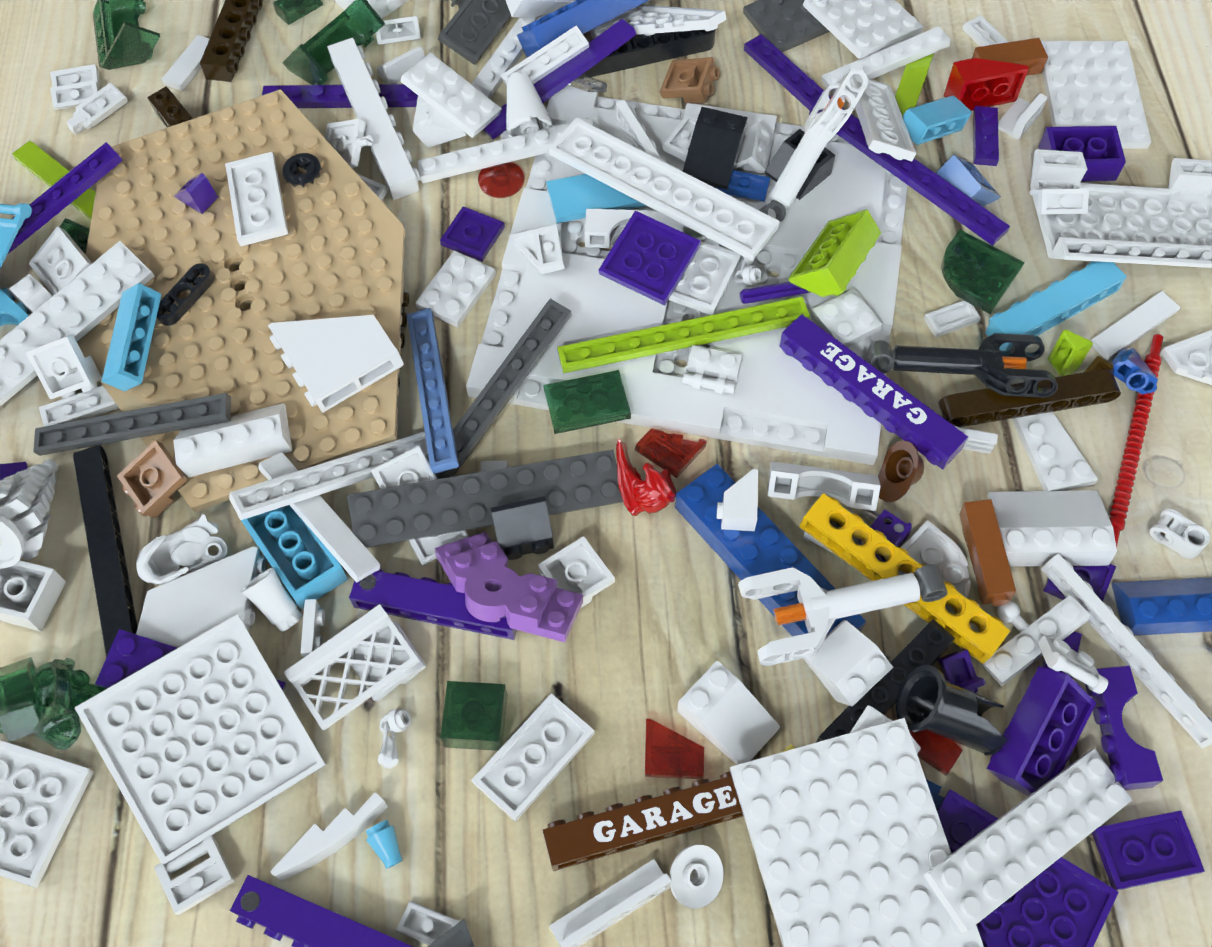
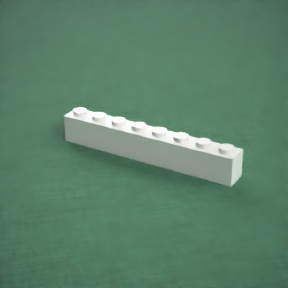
(371, 108)

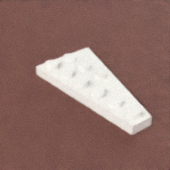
(661, 19)

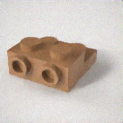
(690, 80)
(152, 480)

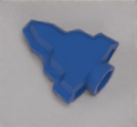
(1134, 371)

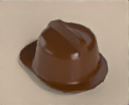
(899, 471)

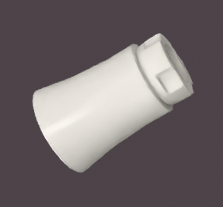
(272, 599)

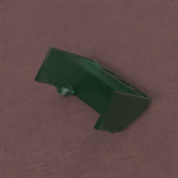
(118, 34)
(312, 59)

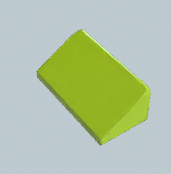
(1069, 352)

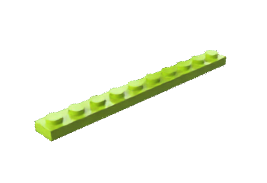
(680, 335)

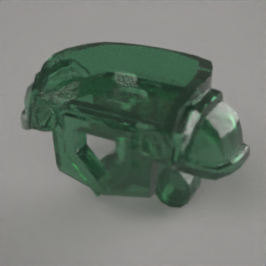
(58, 693)

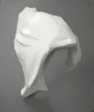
(155, 560)

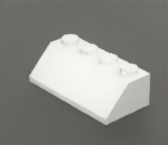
(234, 442)

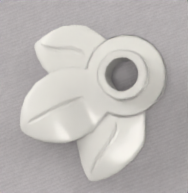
(195, 549)

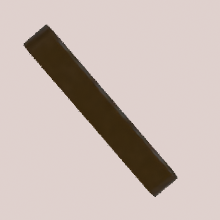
(989, 406)

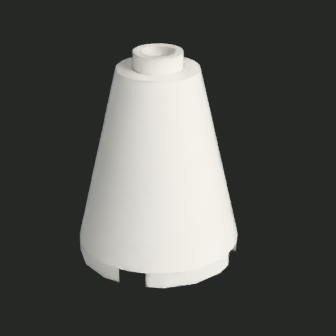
(524, 107)

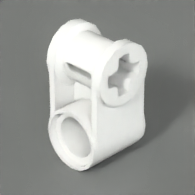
(1179, 533)

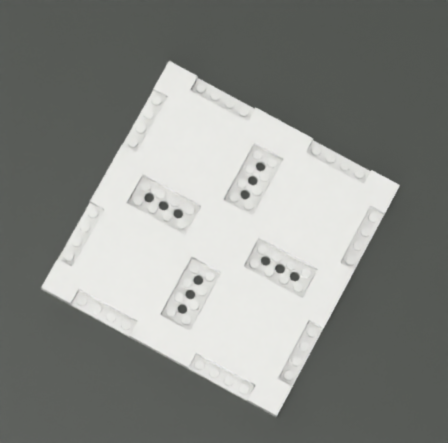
(774, 395)

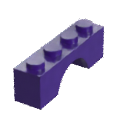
(1129, 762)

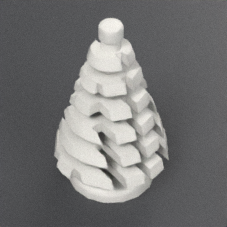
(24, 511)

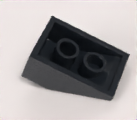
(715, 146)

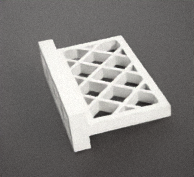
(334, 652)

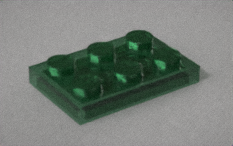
(586, 402)

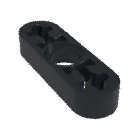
(185, 304)

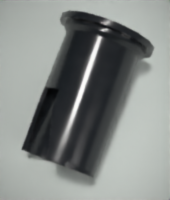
(947, 710)

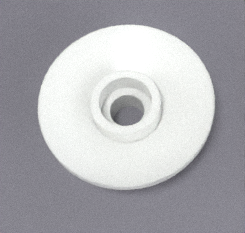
(706, 878)

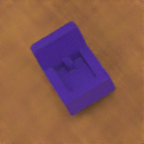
(959, 670)

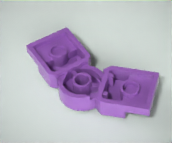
(495, 591)

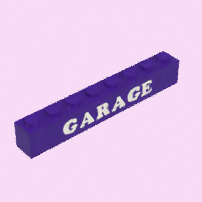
(872, 391)

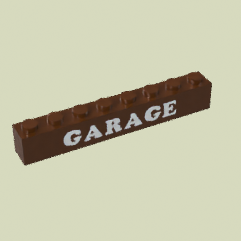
(642, 822)

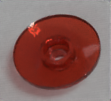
(501, 180)

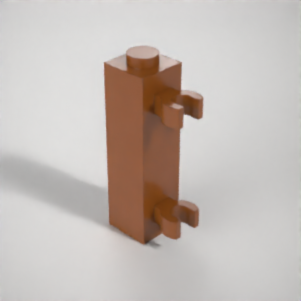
(987, 552)

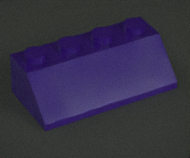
(1042, 731)

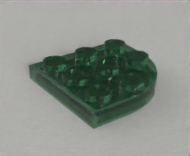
(978, 271)

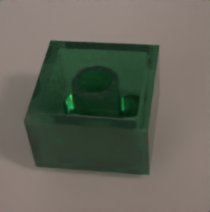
(474, 715)

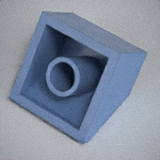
(968, 180)

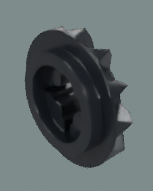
(304, 161)

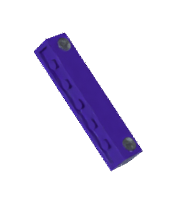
(422, 601)
(301, 920)

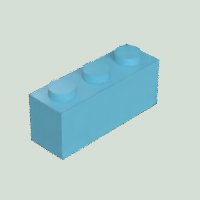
(936, 119)

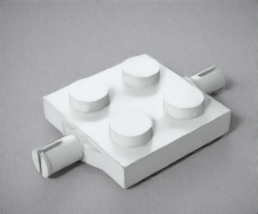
(348, 139)

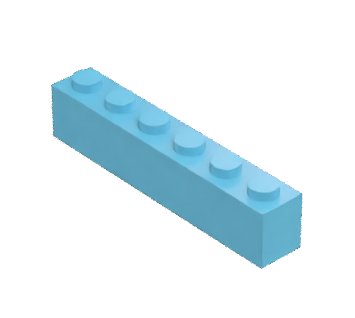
(1058, 301)

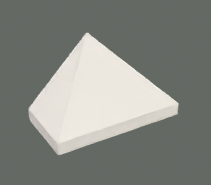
(398, 30)

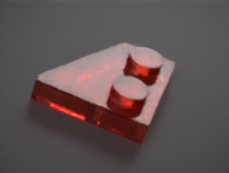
(669, 450)
(671, 754)

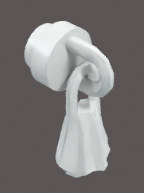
(750, 274)
(397, 721)

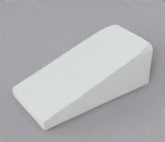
(424, 923)

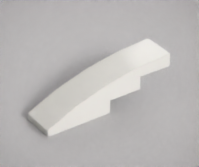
(320, 844)

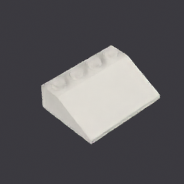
(1052, 523)

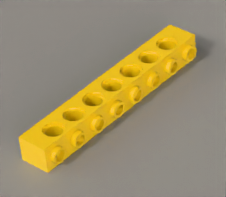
(862, 557)

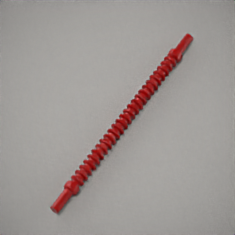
(1134, 444)

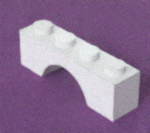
(606, 225)
(849, 488)

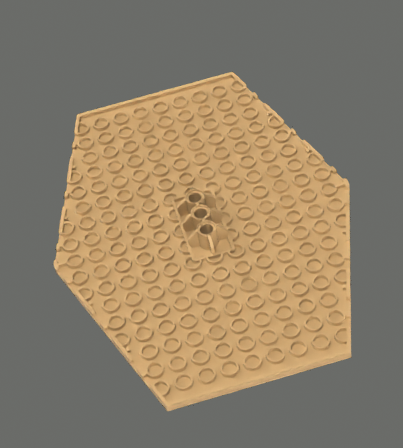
(333, 264)

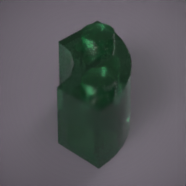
(18, 700)

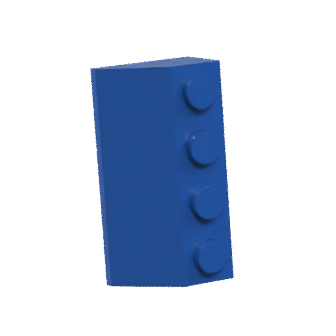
(1165, 605)

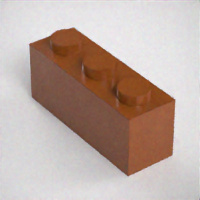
(1024, 52)

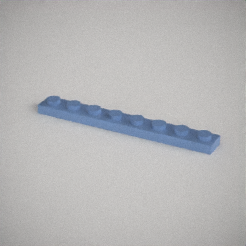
(432, 391)

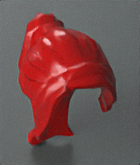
(641, 495)

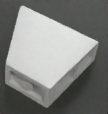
(335, 355)
(201, 600)

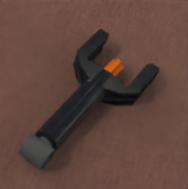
(988, 363)

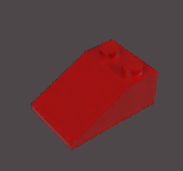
(985, 82)

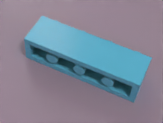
(131, 337)

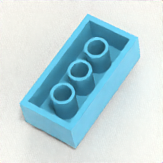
(295, 554)

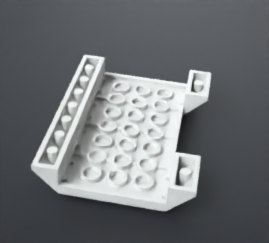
(1129, 221)

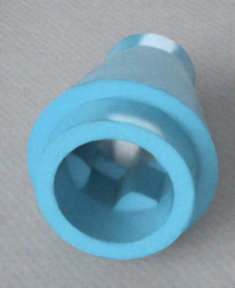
(384, 843)

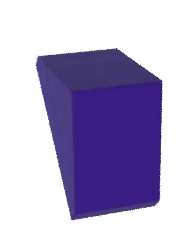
(197, 193)

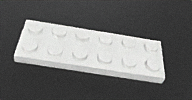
(882, 120)

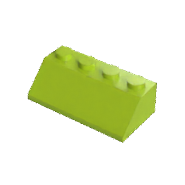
(836, 254)

